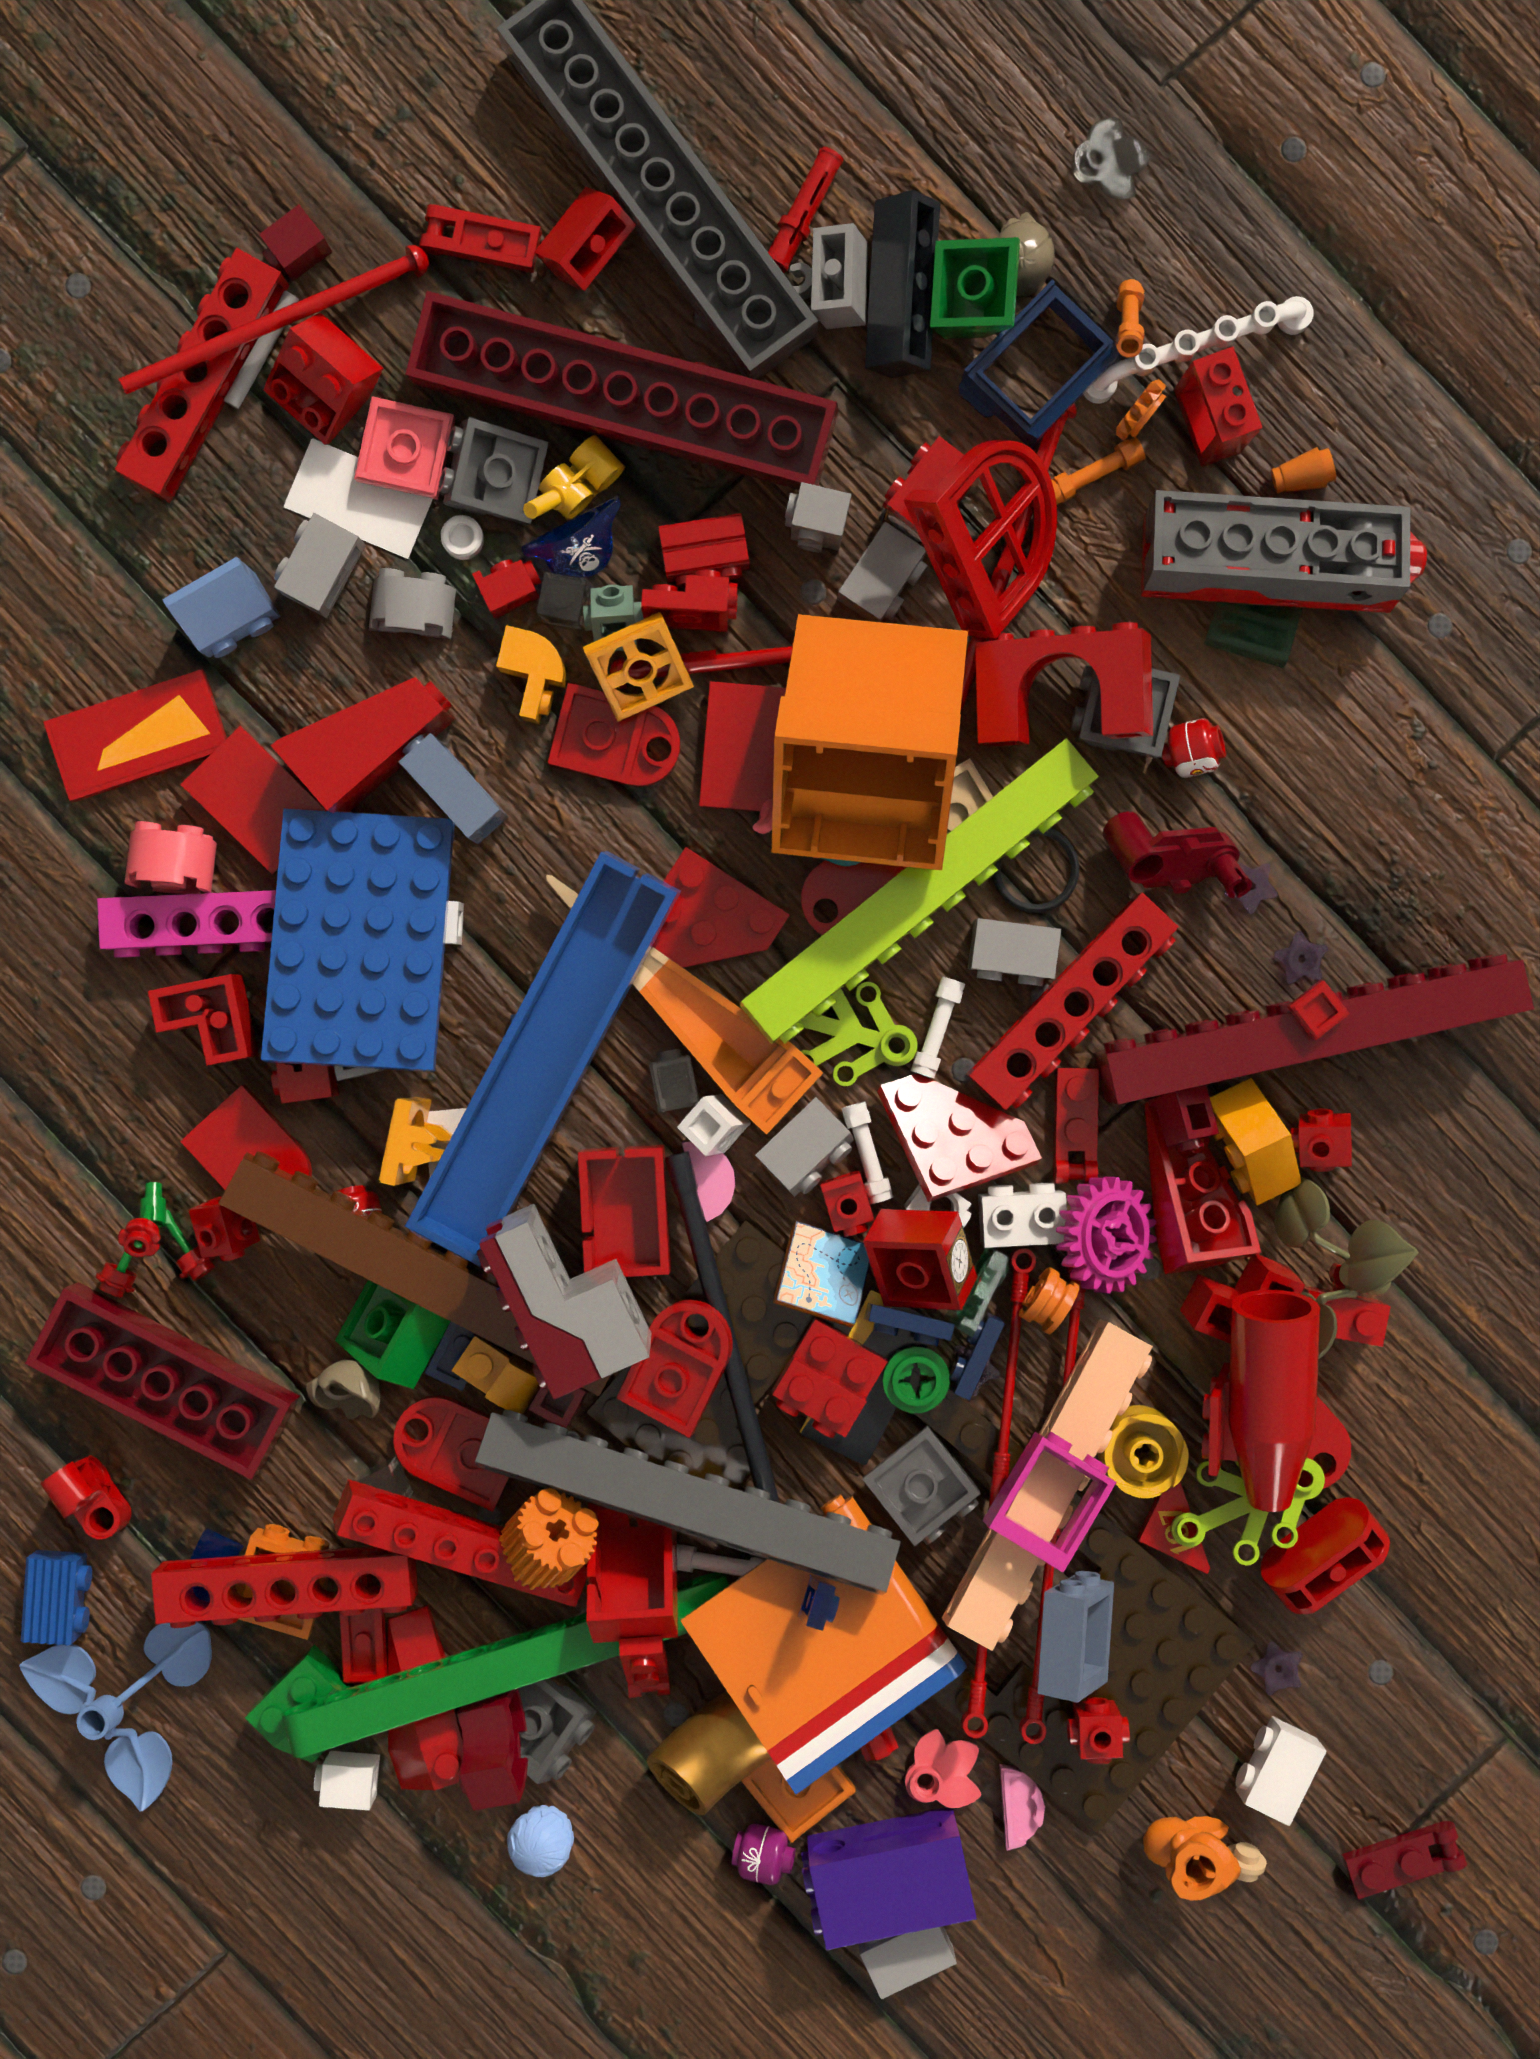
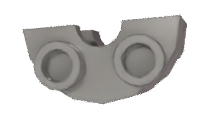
(412, 604)

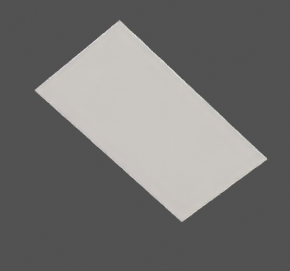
(372, 512)

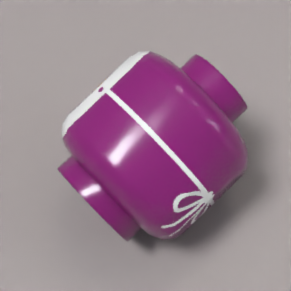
(763, 1854)

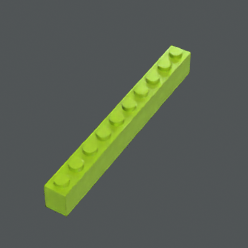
(917, 893)

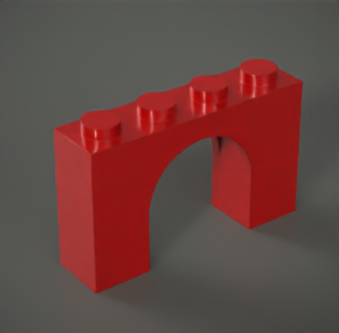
(1010, 665)

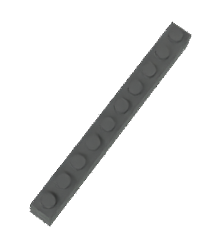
(688, 1503)

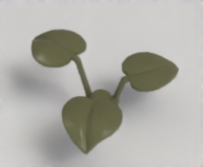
(1374, 1255)

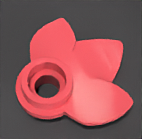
(949, 1768)

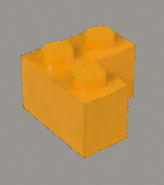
(1255, 1142)

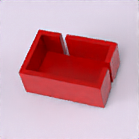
(626, 1207)
(633, 1578)

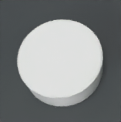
(462, 537)

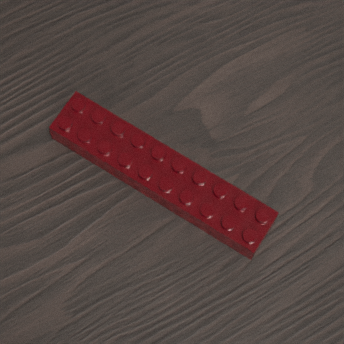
(621, 392)
(1258, 1043)

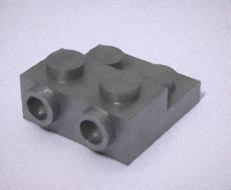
(922, 1487)

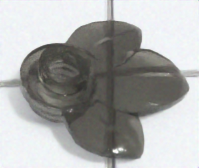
(1116, 159)

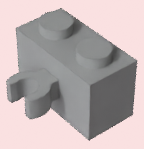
(836, 277)

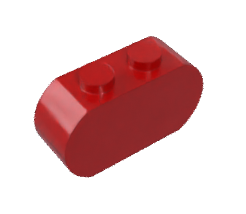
(1329, 1556)

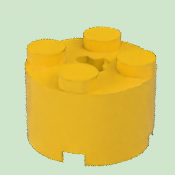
(1152, 1471)

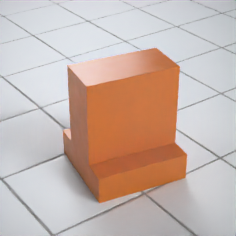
(868, 742)

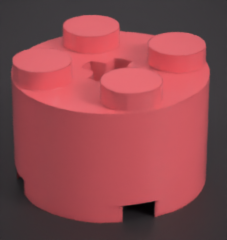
(170, 859)

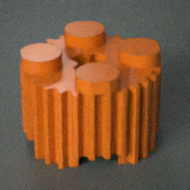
(549, 1539)

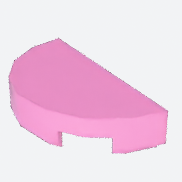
(714, 1180)
(1021, 1806)

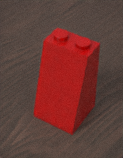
(362, 745)

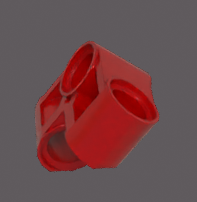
(82, 1491)

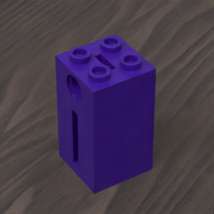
(887, 1878)

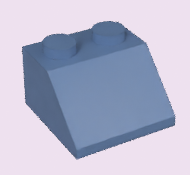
(223, 608)

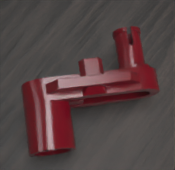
(1175, 856)

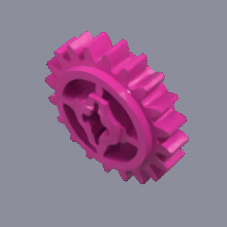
(1113, 1233)

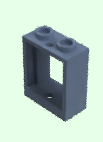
(452, 787)
(1076, 1637)

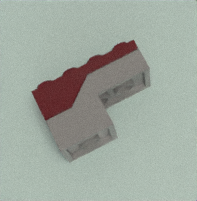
(572, 1326)

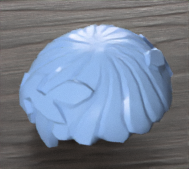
(540, 1841)

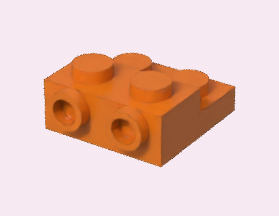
(276, 1540)

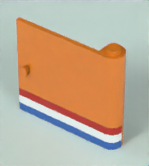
(814, 1688)

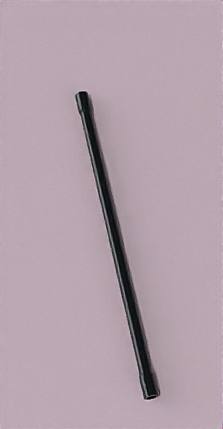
(685, 1188)

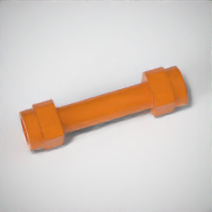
(1130, 333)
(1126, 455)

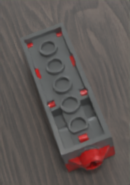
(1278, 551)

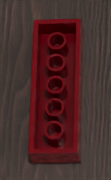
(162, 1379)

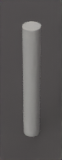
(256, 359)

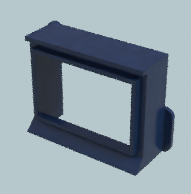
(990, 400)

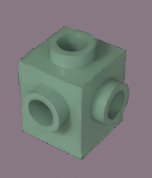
(611, 611)

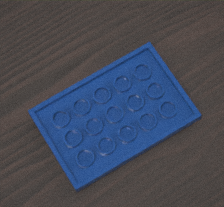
(358, 940)

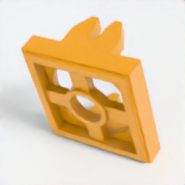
(627, 704)
(410, 1141)

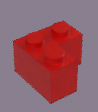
(217, 1008)
(1210, 1301)

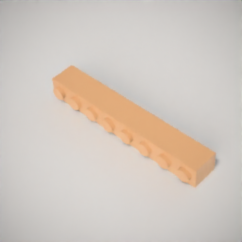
(1082, 1416)

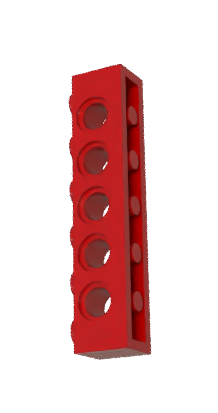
(204, 399)
(1156, 937)
(436, 1538)
(181, 1608)

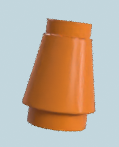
(1305, 472)

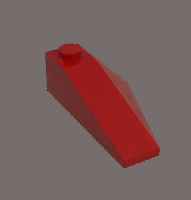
(1195, 1206)
(429, 1750)

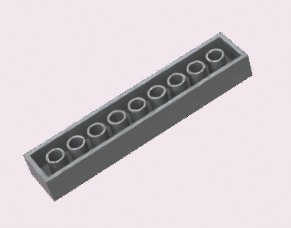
(658, 183)

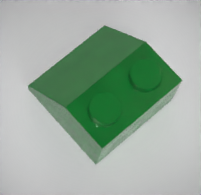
(974, 287)
(391, 1335)
(306, 1680)

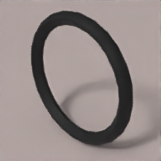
(1039, 908)

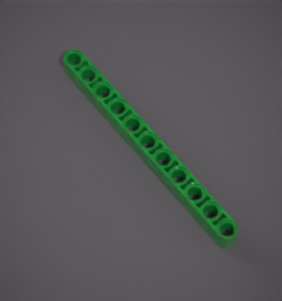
(463, 1678)

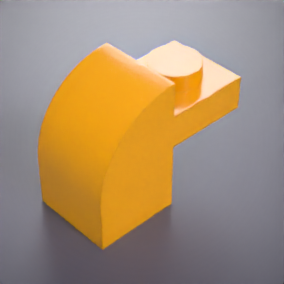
(535, 659)
(502, 1378)

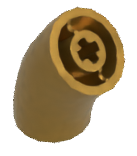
(707, 1755)

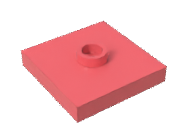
(404, 447)

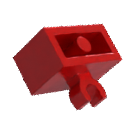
(1358, 1318)

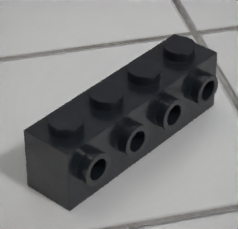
(902, 284)

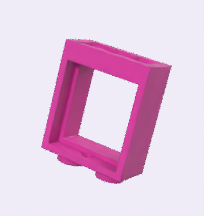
(1082, 1518)

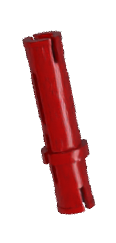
(795, 225)

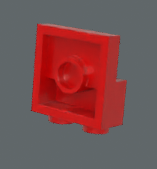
(702, 607)
(828, 1379)

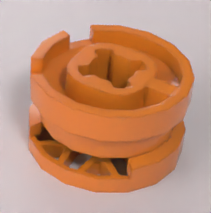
(1049, 1300)

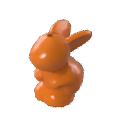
(1192, 1855)

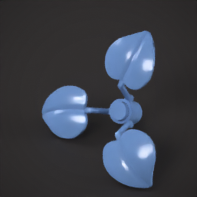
(134, 1763)

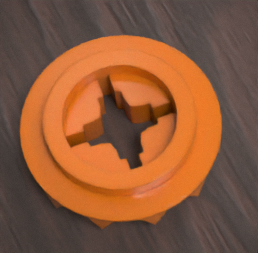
(1141, 410)

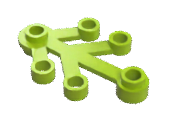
(850, 1032)
(1241, 1506)

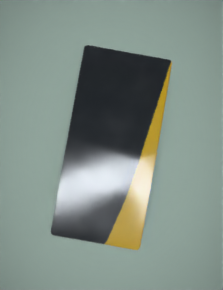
(878, 1410)

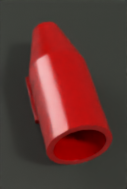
(1266, 1395)

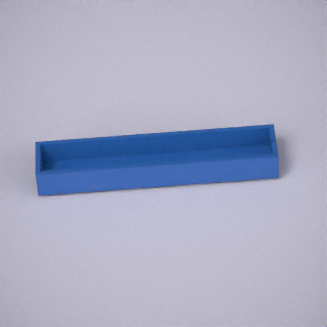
(543, 1055)

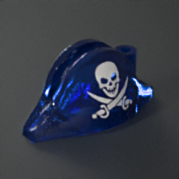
(580, 545)

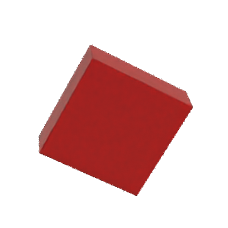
(1318, 1010)

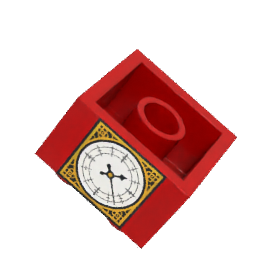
(927, 471)
(920, 1259)

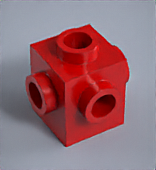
(1323, 1140)
(222, 1230)
(1088, 1720)

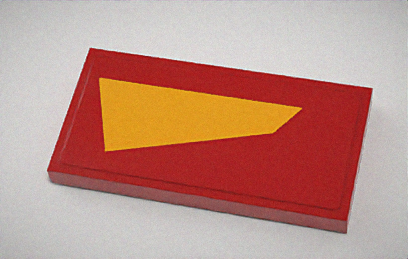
(136, 735)

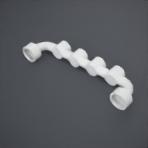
(1291, 317)

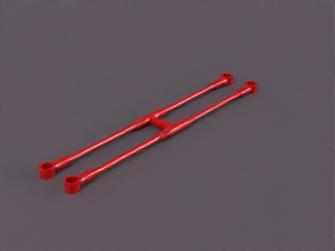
(1000, 1474)

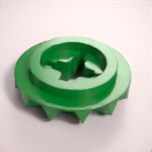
(931, 1390)

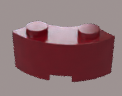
(492, 1759)

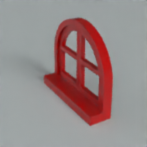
(959, 559)

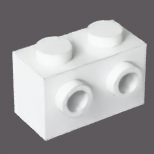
(1021, 1217)
(1279, 1770)

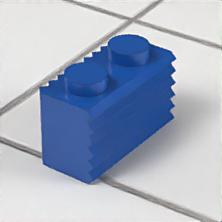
(55, 1597)

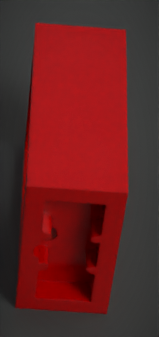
(1214, 416)

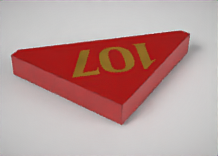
(1157, 1529)

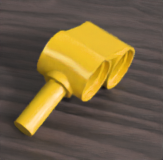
(575, 486)

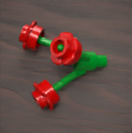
(142, 1239)

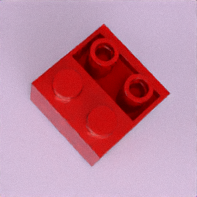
(321, 377)

